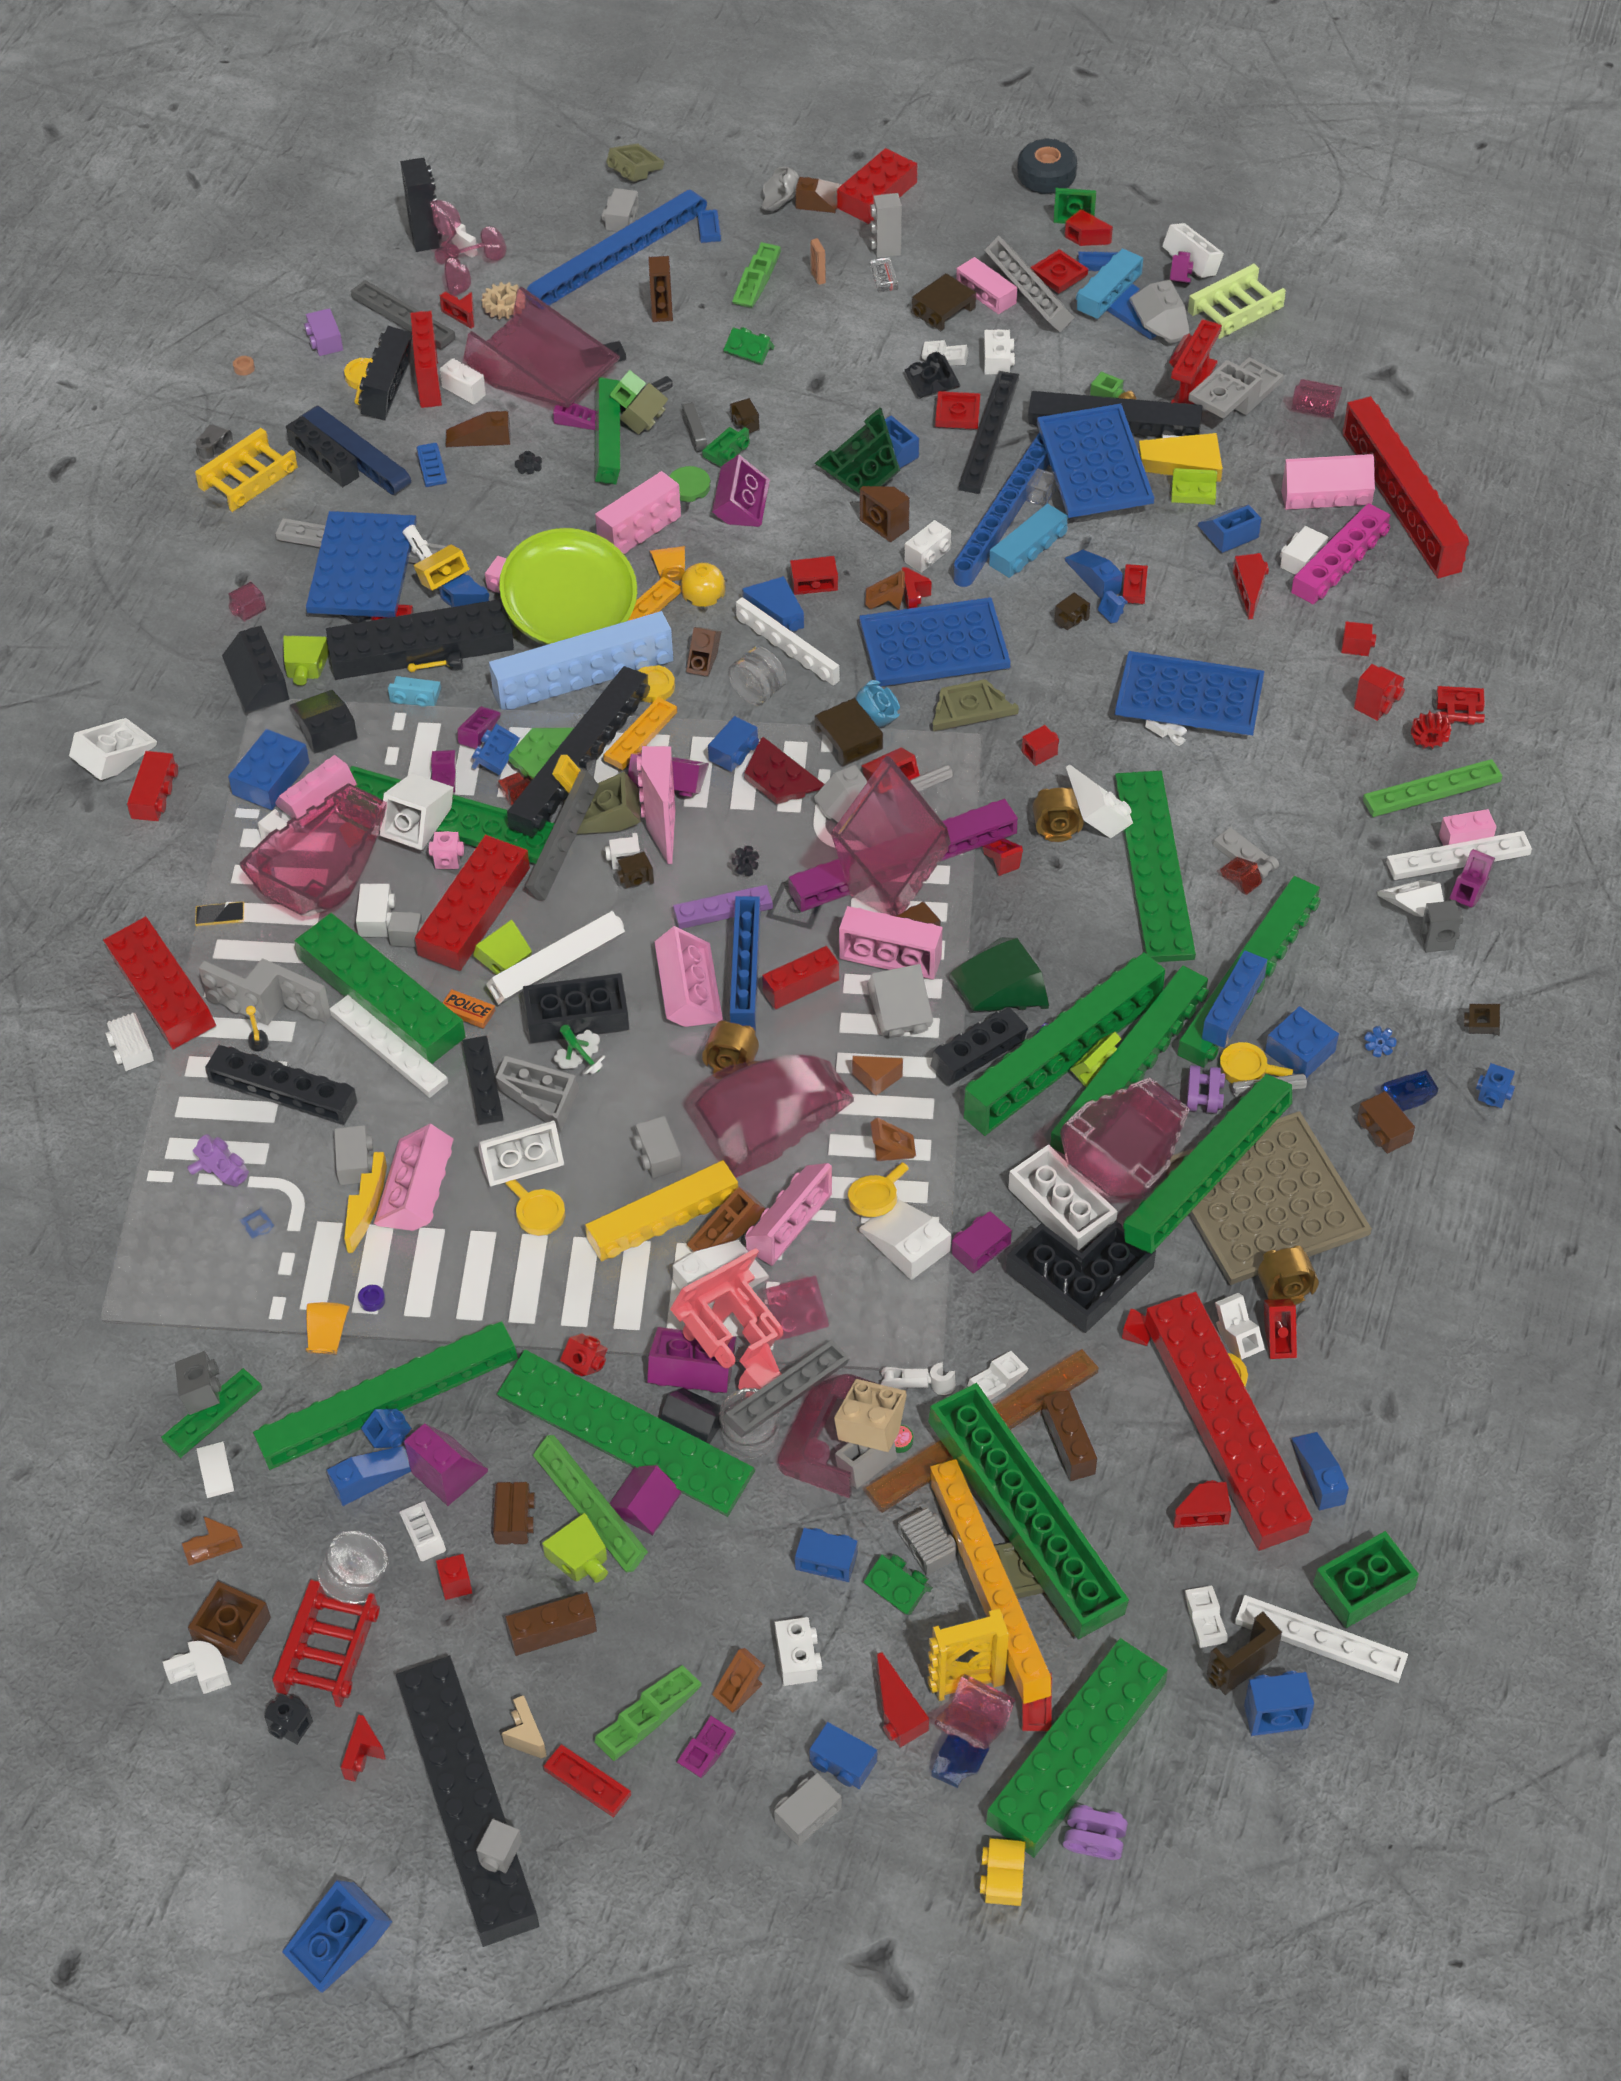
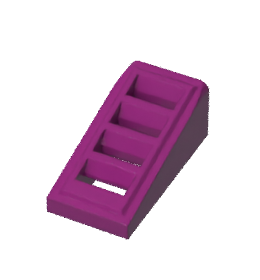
(570, 416)
(474, 727)

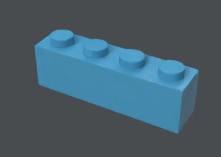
(1109, 283)
(1028, 540)

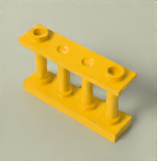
(237, 456)

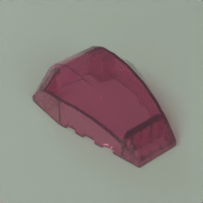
(320, 854)
(765, 1107)
(1125, 1139)

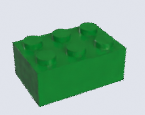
(1365, 1579)

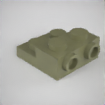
(633, 161)

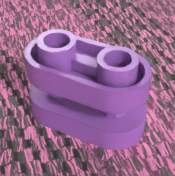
(1215, 1081)
(1095, 1833)

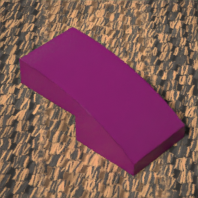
(444, 767)
(707, 1747)

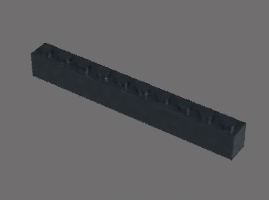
(582, 745)

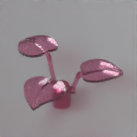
(456, 274)

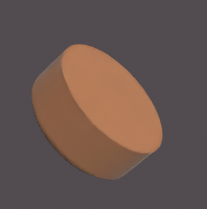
(243, 365)

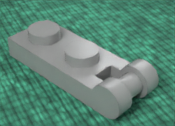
(1235, 845)

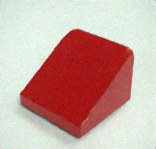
(1135, 1328)

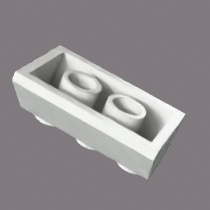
(521, 1153)

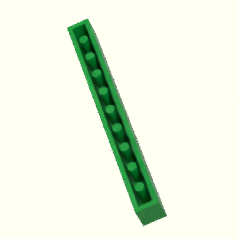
(1270, 942)
(1143, 1042)
(1207, 1163)
(395, 1389)

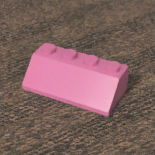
(1328, 481)
(687, 979)
(414, 1179)
(790, 1212)

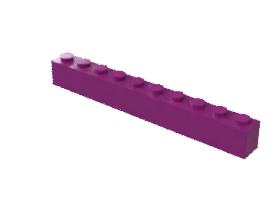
(966, 832)

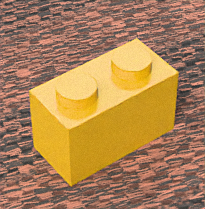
(441, 567)

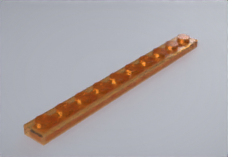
(1012, 1409)

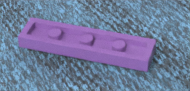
(717, 907)

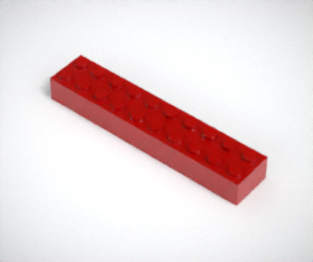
(1406, 488)
(1228, 1421)

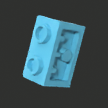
(414, 691)

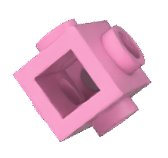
(446, 850)

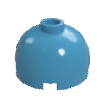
(878, 703)

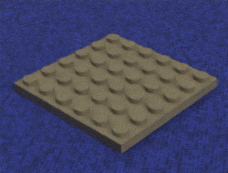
(1276, 1200)

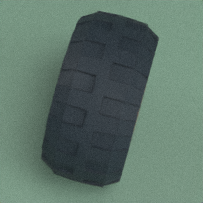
(1047, 166)

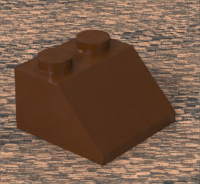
(885, 510)

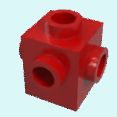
(584, 1354)

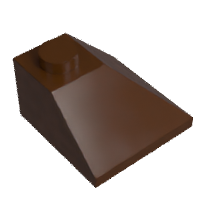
(816, 195)

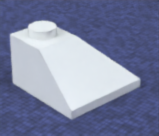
(1413, 896)

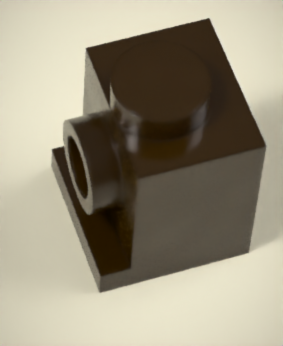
(744, 415)
(1071, 611)
(634, 870)
(1488, 1012)

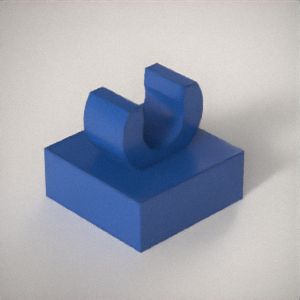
(1112, 606)

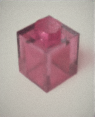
(247, 601)

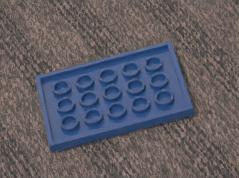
(1095, 460)
(361, 565)
(934, 642)
(1190, 693)

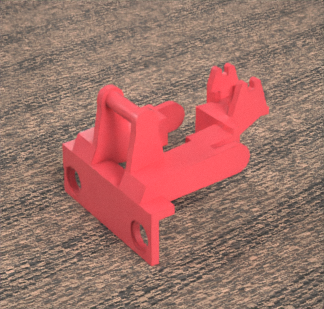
(731, 1294)

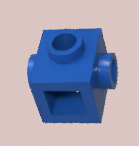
(1496, 1086)
(386, 1428)

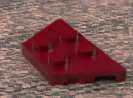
(778, 774)

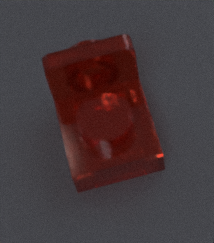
(513, 786)
(1244, 872)

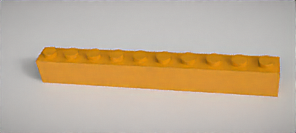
(990, 1579)

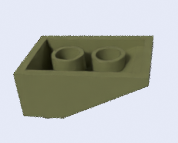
(613, 806)

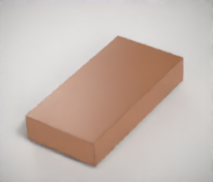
(817, 261)

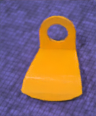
(670, 562)
(325, 1326)

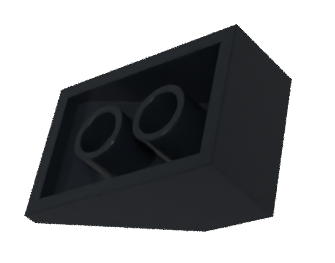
(325, 721)

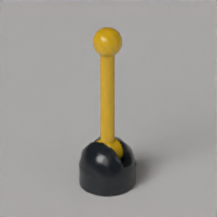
(453, 661)
(256, 1035)

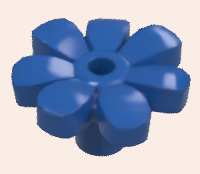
(1380, 1041)

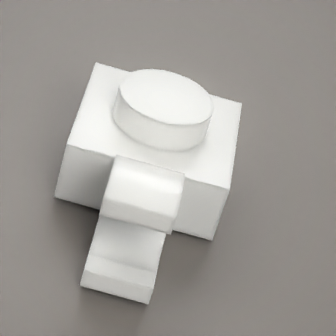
(1163, 728)

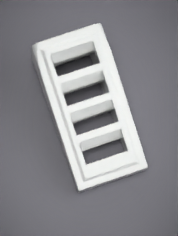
(429, 1545)

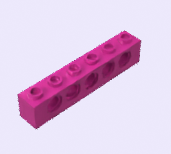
(1341, 554)

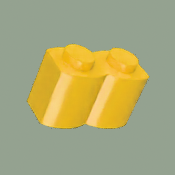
(1004, 1872)

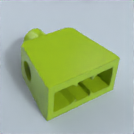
(305, 657)
(503, 948)
(577, 1550)

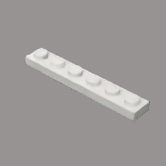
(787, 641)
(1456, 855)
(388, 1046)
(1327, 1640)

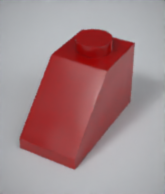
(1280, 1328)
(1204, 1506)

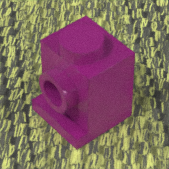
(1181, 267)

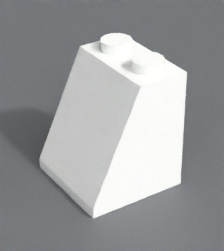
(415, 810)

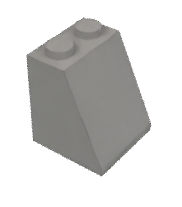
(900, 1001)

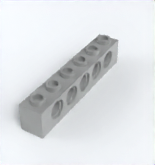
(1029, 283)

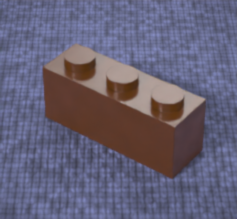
(660, 288)
(1069, 1435)
(551, 1624)

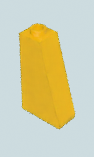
(1181, 452)

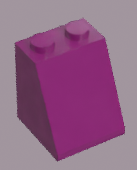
(442, 1463)

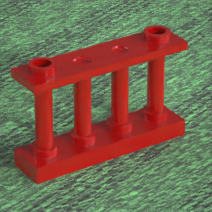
(1194, 362)
(306, 1625)

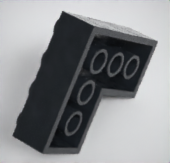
(1075, 1282)

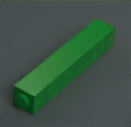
(607, 432)

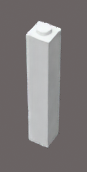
(556, 957)

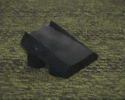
(932, 375)

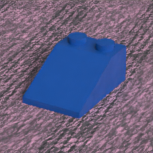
(336, 1934)

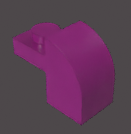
(1473, 879)

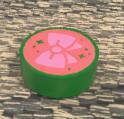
(904, 1439)

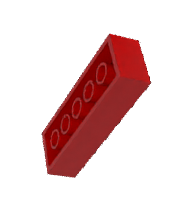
(472, 902)
(159, 982)

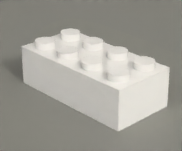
(1061, 1198)

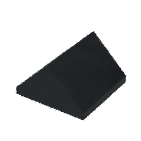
(692, 1414)

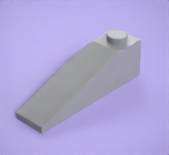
(840, 792)

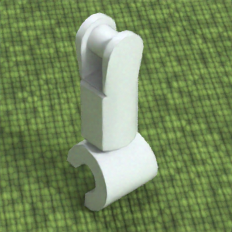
(920, 1378)

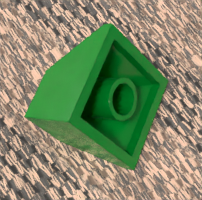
(1071, 201)

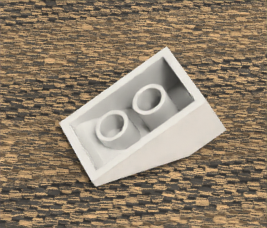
(110, 747)
(1099, 806)
(908, 1238)
(710, 1259)

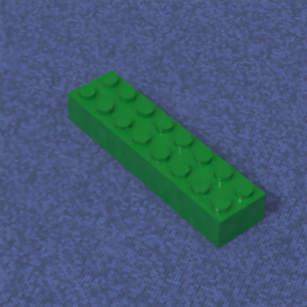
(380, 987)
(1076, 1747)

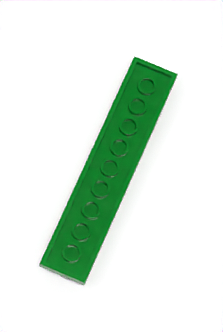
(466, 817)
(1155, 868)
(625, 1431)

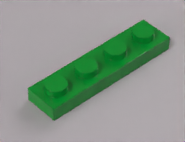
(197, 1426)

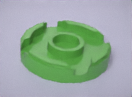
(692, 482)

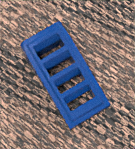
(431, 464)

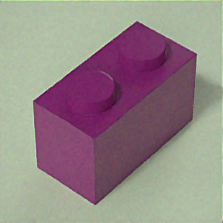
(981, 1241)

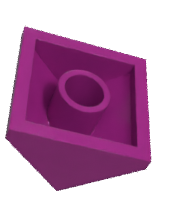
(645, 1498)

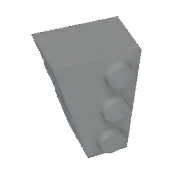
(539, 1089)

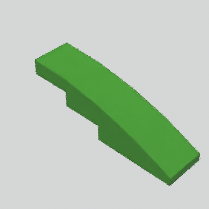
(756, 275)
(648, 1713)

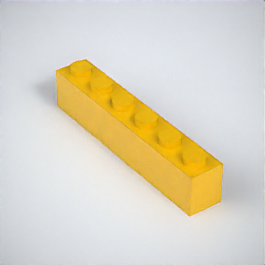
(661, 1211)

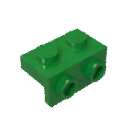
(748, 345)
(726, 446)
(897, 1583)

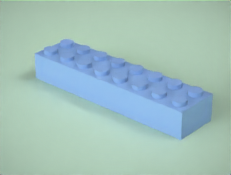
(580, 661)

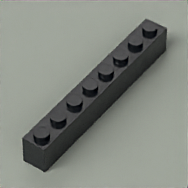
(1142, 415)

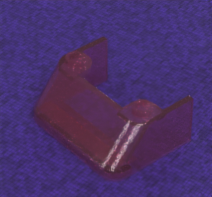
(806, 1456)

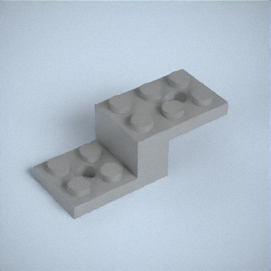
(1236, 387)
(266, 989)

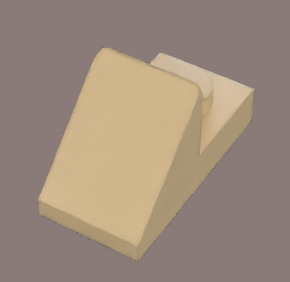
(525, 1735)

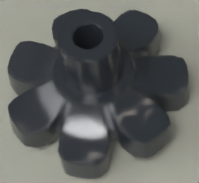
(528, 462)
(745, 860)

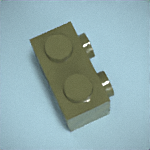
(644, 408)

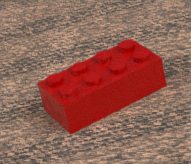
(882, 175)

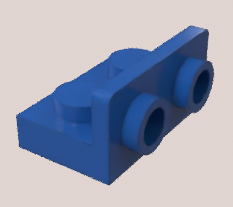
(496, 749)

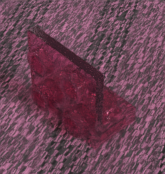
(1316, 398)
(797, 1306)
(976, 1713)

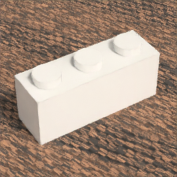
(1203, 253)

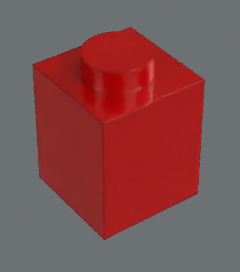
(1358, 638)
(1040, 745)
(454, 1576)

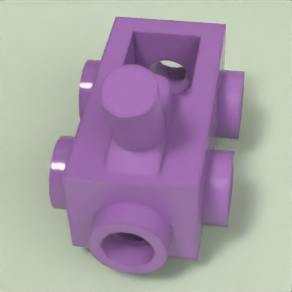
(216, 1158)

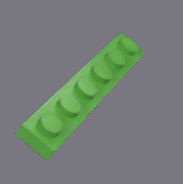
(1432, 788)
(589, 1500)

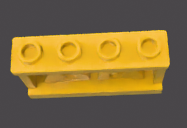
(982, 1635)

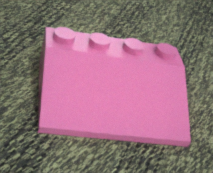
(658, 796)

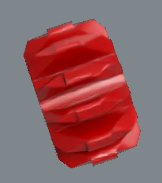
(1431, 729)

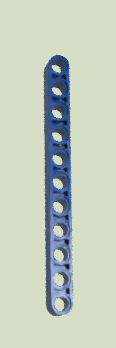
(617, 247)
(999, 515)

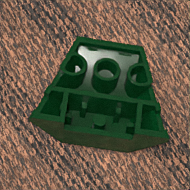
(865, 457)
(1001, 978)

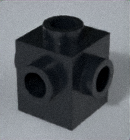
(288, 1718)

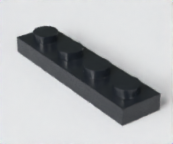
(482, 1080)

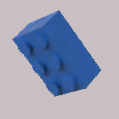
(268, 769)

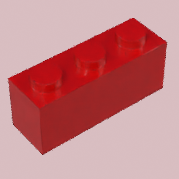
(152, 786)
(800, 977)

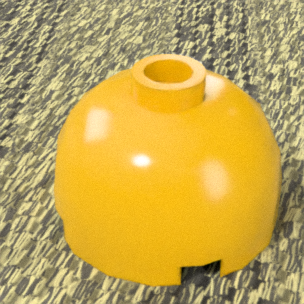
(703, 584)

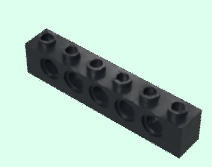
(281, 1084)

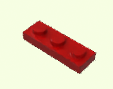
(587, 1780)

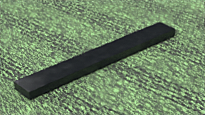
(989, 432)

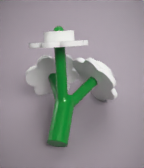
(585, 1045)

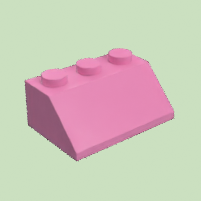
(315, 787)

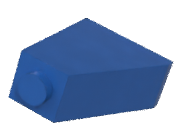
(777, 601)

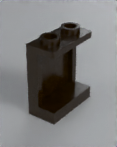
(942, 300)
(850, 731)
(1262, 1648)

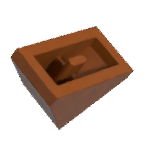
(877, 1072)

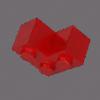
(1378, 691)

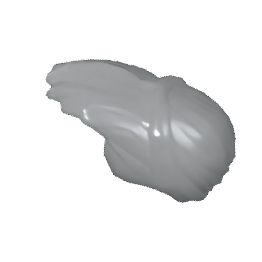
(779, 188)

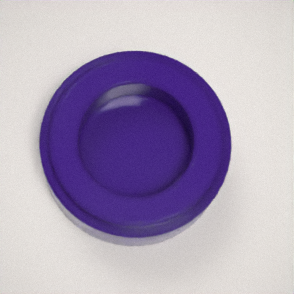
(371, 1298)

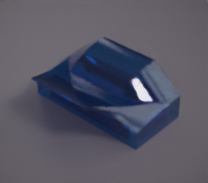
(1411, 1090)
(957, 1760)

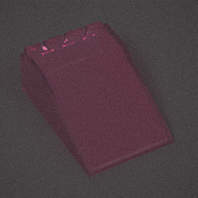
(539, 354)
(889, 841)

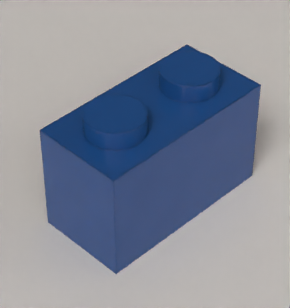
(733, 743)
(826, 1554)
(843, 1756)

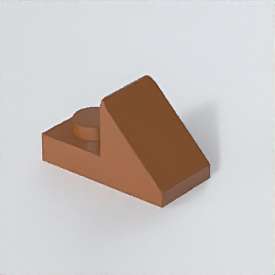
(886, 590)
(891, 1141)
(218, 1542)
(739, 1680)

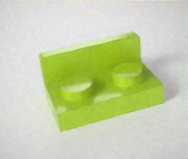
(1194, 486)
(1095, 1058)

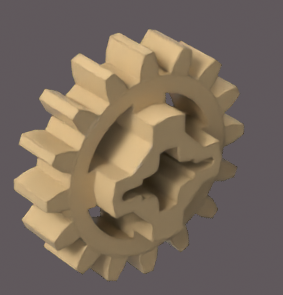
(500, 300)

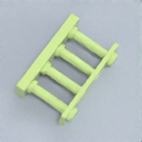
(1236, 285)

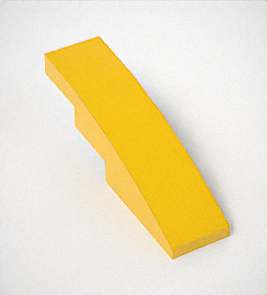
(364, 1206)

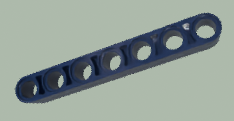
(369, 459)

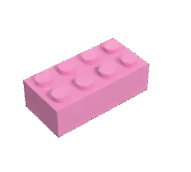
(640, 512)
(889, 941)

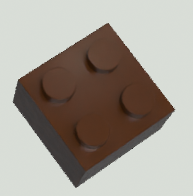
(230, 1621)

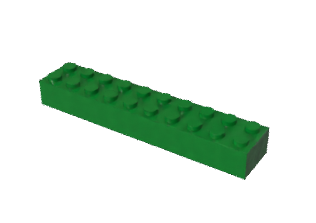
(1062, 1044)
(1028, 1511)

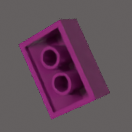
(741, 493)
(687, 774)
(685, 1363)

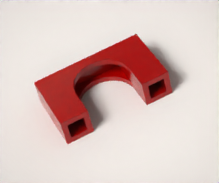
(426, 359)

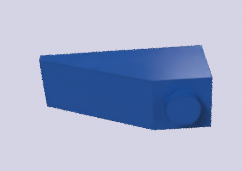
(1096, 572)
(1321, 1471)
(367, 1473)

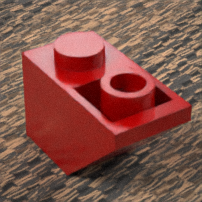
(1088, 230)

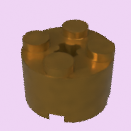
(1057, 814)
(730, 1045)
(1287, 1274)

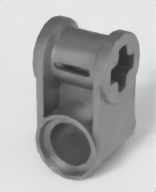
(213, 442)

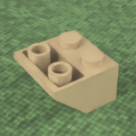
(870, 1415)

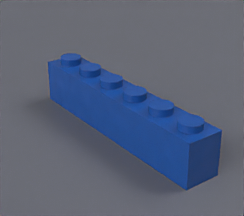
(745, 961)

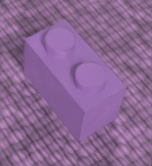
(323, 332)

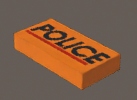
(469, 1008)

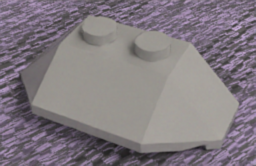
(1161, 310)

